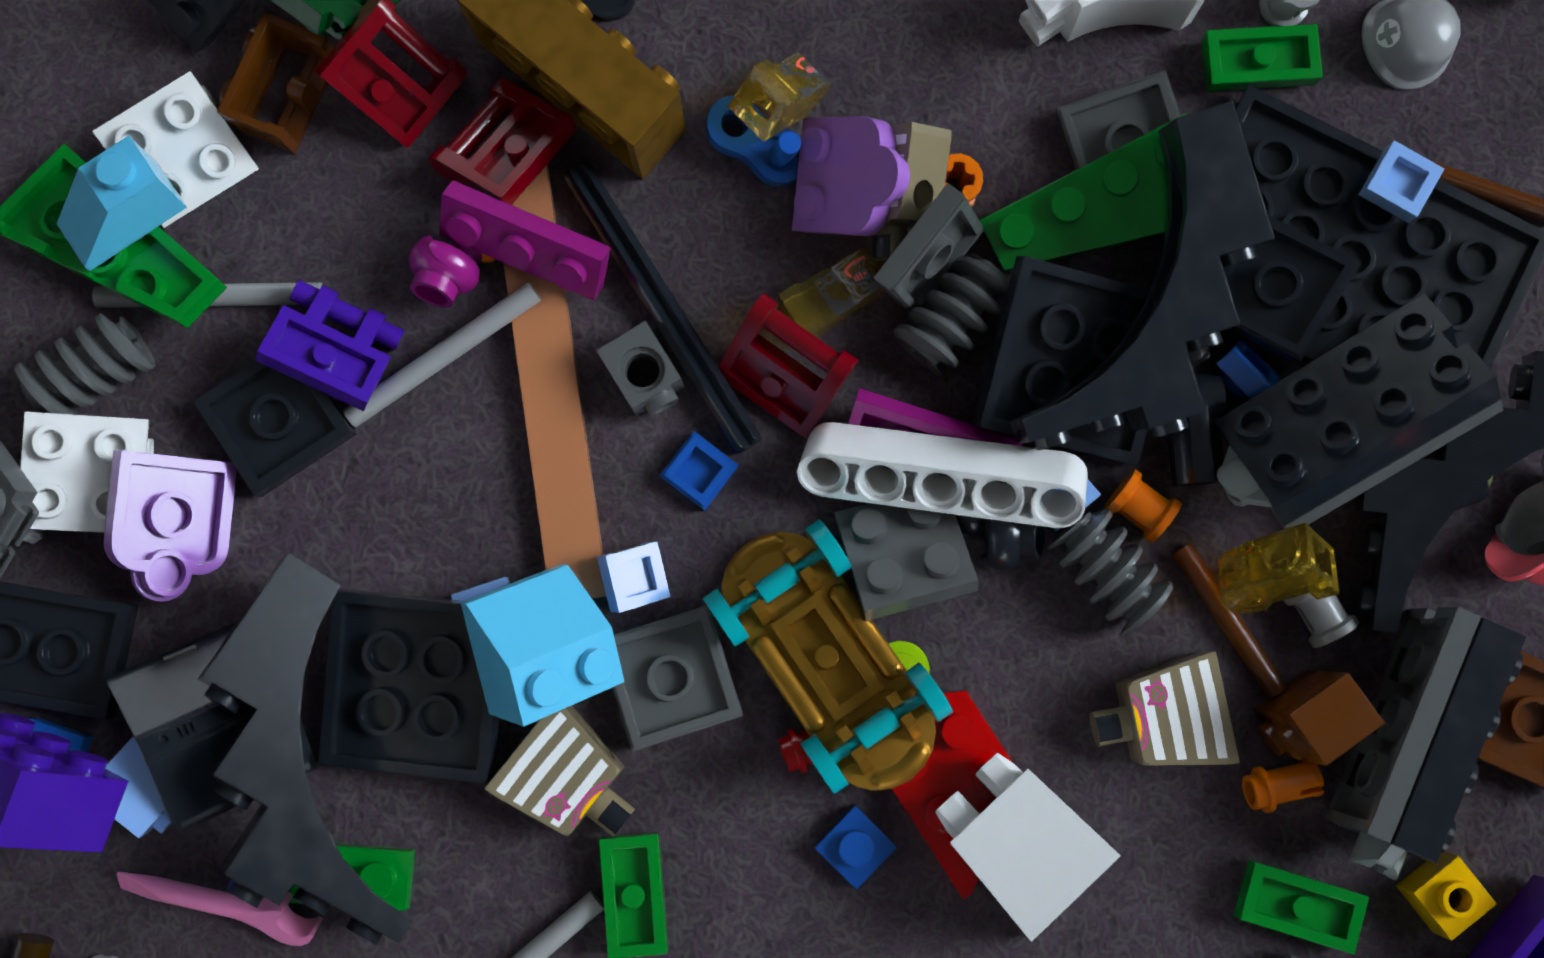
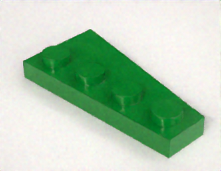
(1087, 210)
(148, 272)

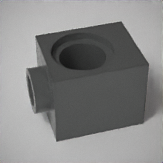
(636, 347)

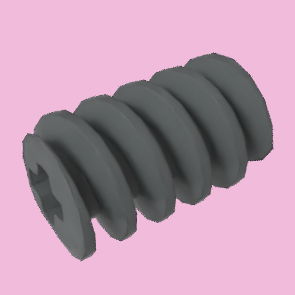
(952, 312)
(87, 369)
(1112, 569)

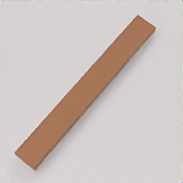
(555, 416)

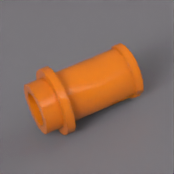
(1281, 785)

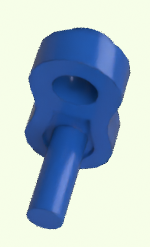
(771, 161)

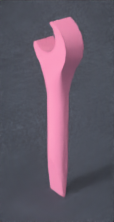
(272, 919)

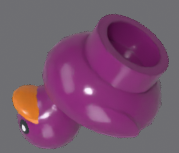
(443, 270)

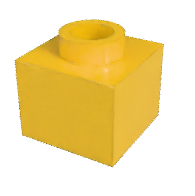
(1429, 892)

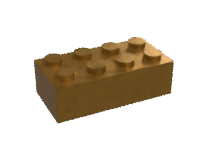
(585, 74)

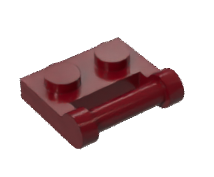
(382, 87)
(513, 151)
(777, 379)

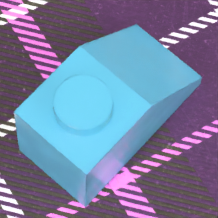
(116, 202)

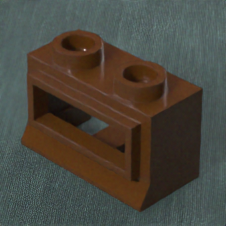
(262, 55)

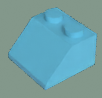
(540, 646)

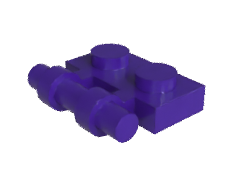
(323, 356)

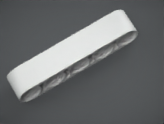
(969, 479)

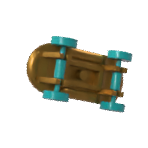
(833, 668)

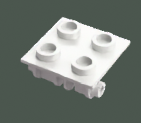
(185, 139)
(72, 463)

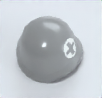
(1410, 40)

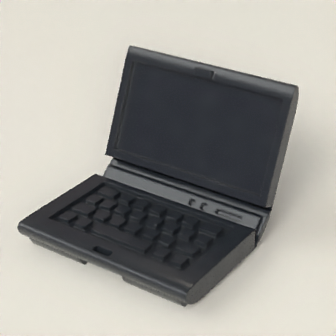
(181, 728)

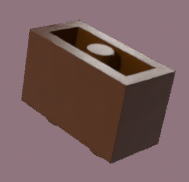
(1317, 717)

